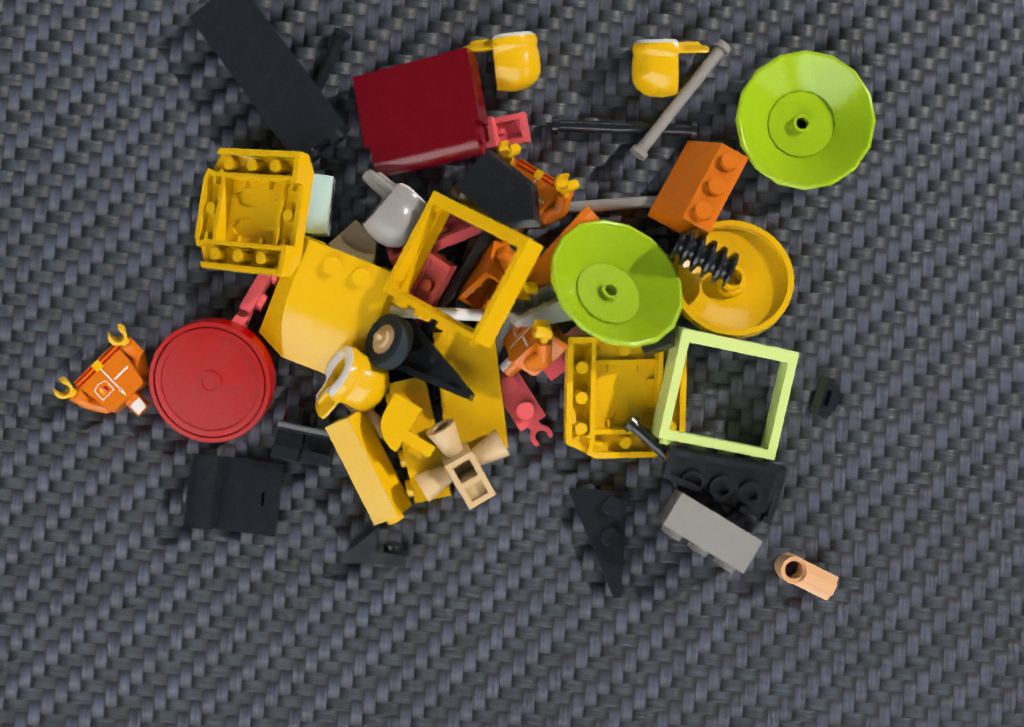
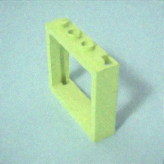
(671, 382)

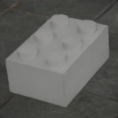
(708, 533)

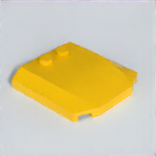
(255, 211)
(325, 305)
(608, 386)

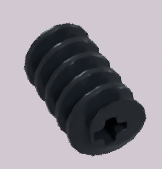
(704, 256)

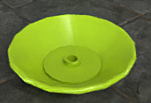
(830, 102)
(630, 267)

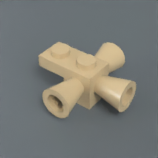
(461, 464)

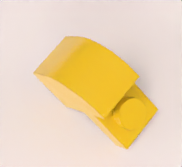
(397, 425)

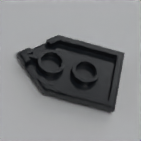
(499, 192)

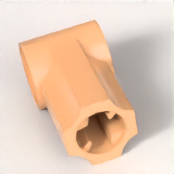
(807, 576)

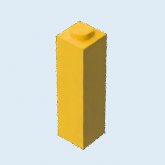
(369, 467)

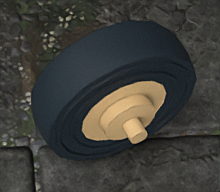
(389, 341)

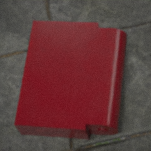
(422, 112)

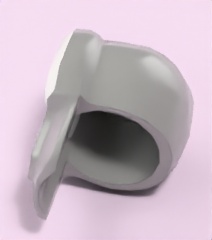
(395, 214)

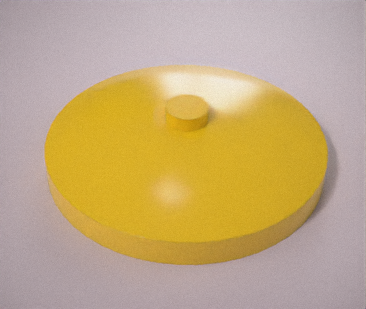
(753, 294)

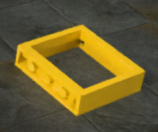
(418, 249)

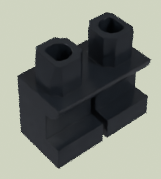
(292, 434)

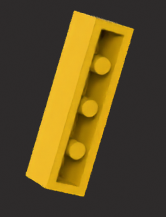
(418, 393)

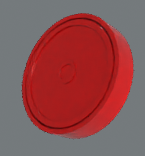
(212, 380)

